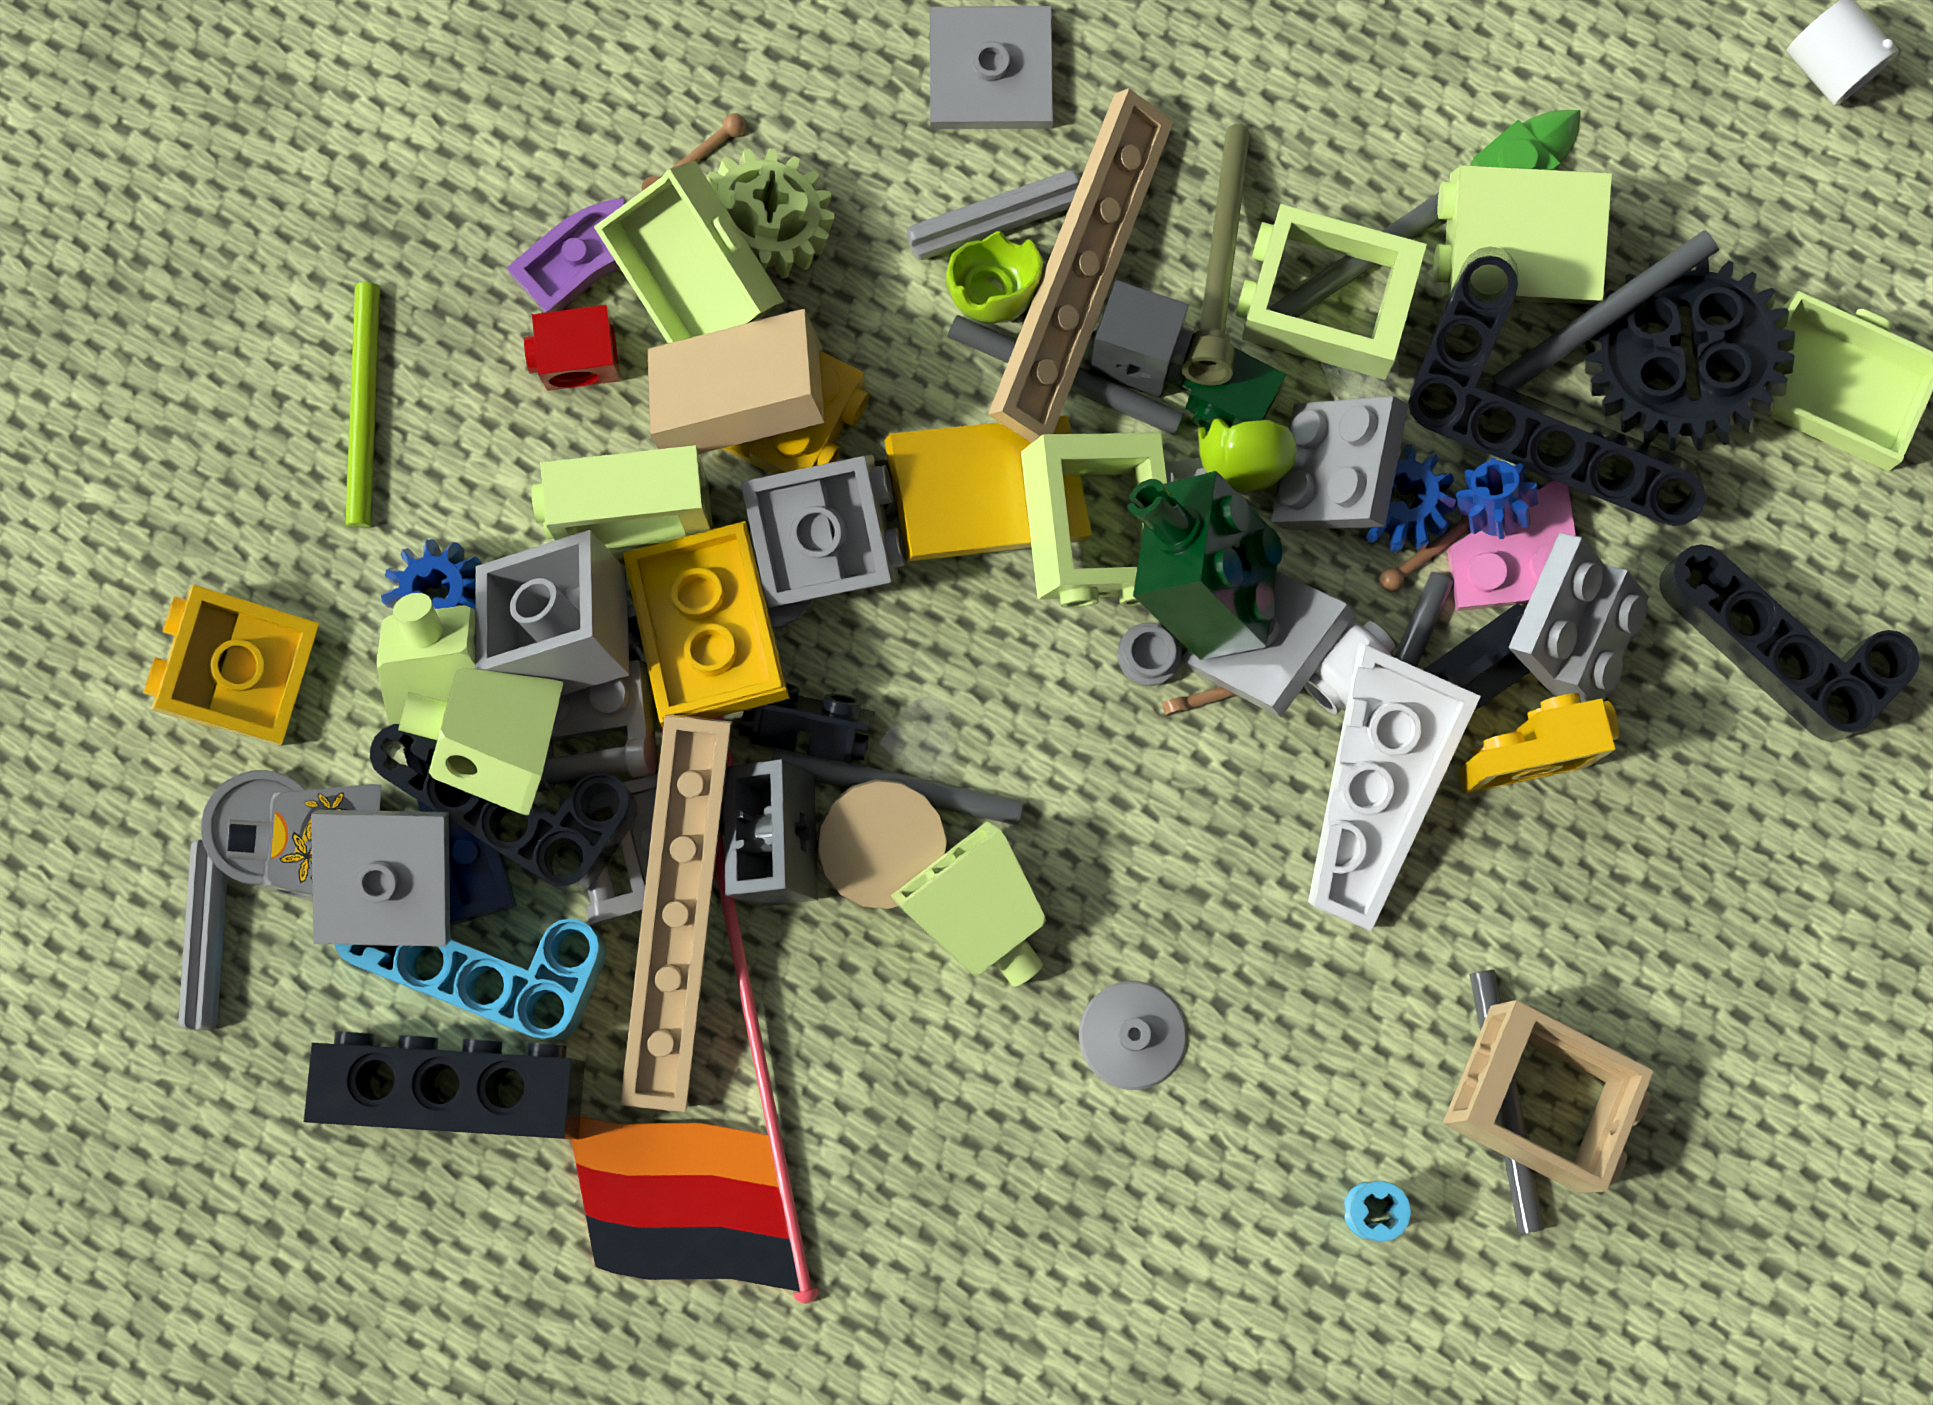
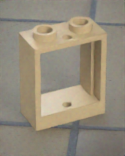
(1491, 1072)

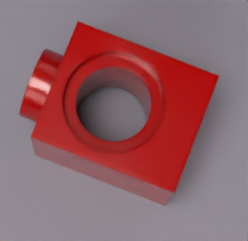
(573, 348)

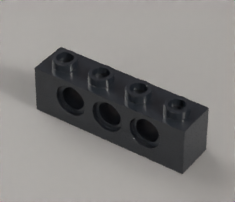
(342, 1091)

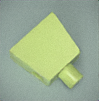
(422, 651)
(489, 733)
(978, 906)

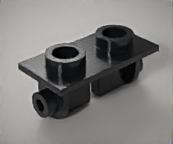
(1484, 660)
(831, 723)

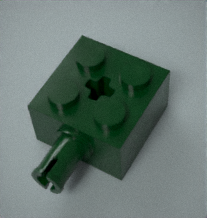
(1205, 564)

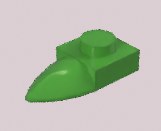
(1534, 144)

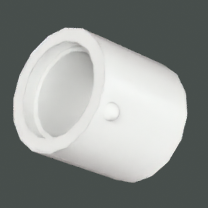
(1842, 50)

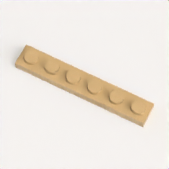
(1081, 267)
(676, 912)

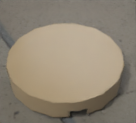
(878, 841)

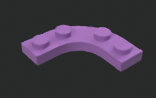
(566, 259)

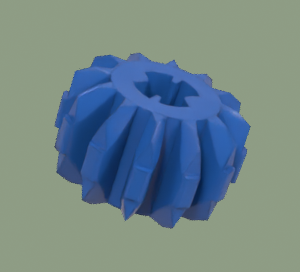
(1427, 509)
(433, 571)

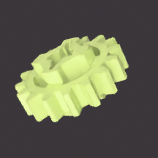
(794, 210)

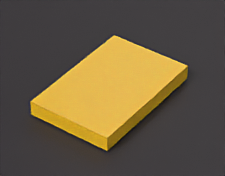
(966, 491)
(705, 624)

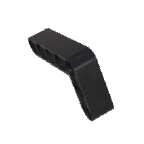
(1533, 417)

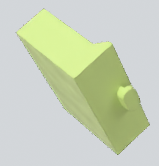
(687, 257)
(1854, 381)

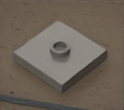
(991, 67)
(1298, 641)
(381, 877)

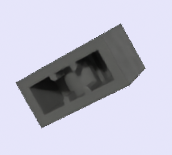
(1141, 339)
(770, 834)

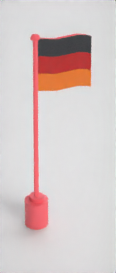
(696, 1194)

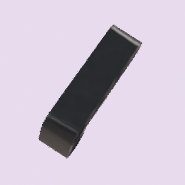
(1778, 632)
(544, 831)

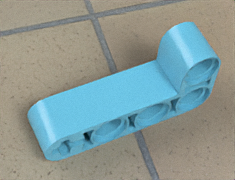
(521, 987)

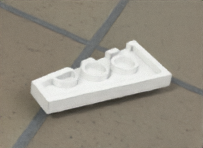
(1386, 772)

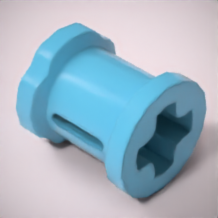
(1396, 1210)

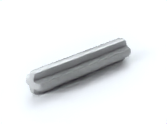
(993, 215)
(202, 942)

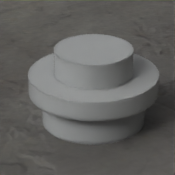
(1149, 654)

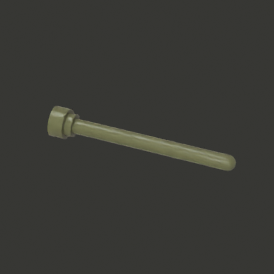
(1210, 352)

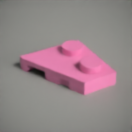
(1506, 570)

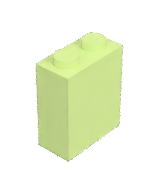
(1542, 218)

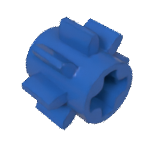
(1497, 498)

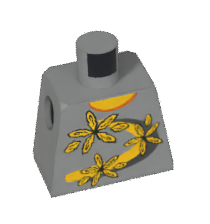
(287, 837)

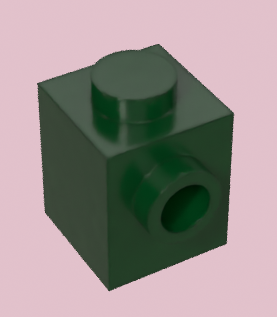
(1240, 399)

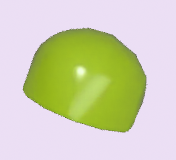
(1013, 265)
(1248, 454)

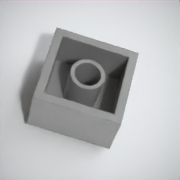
(554, 613)

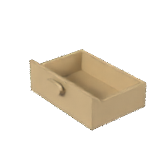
(736, 384)

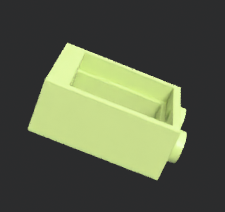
(1319, 342)
(1043, 472)
(625, 497)

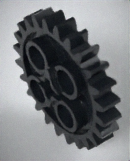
(1749, 346)

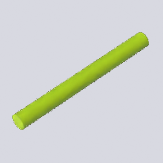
(362, 405)

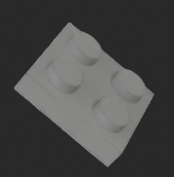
(1341, 464)

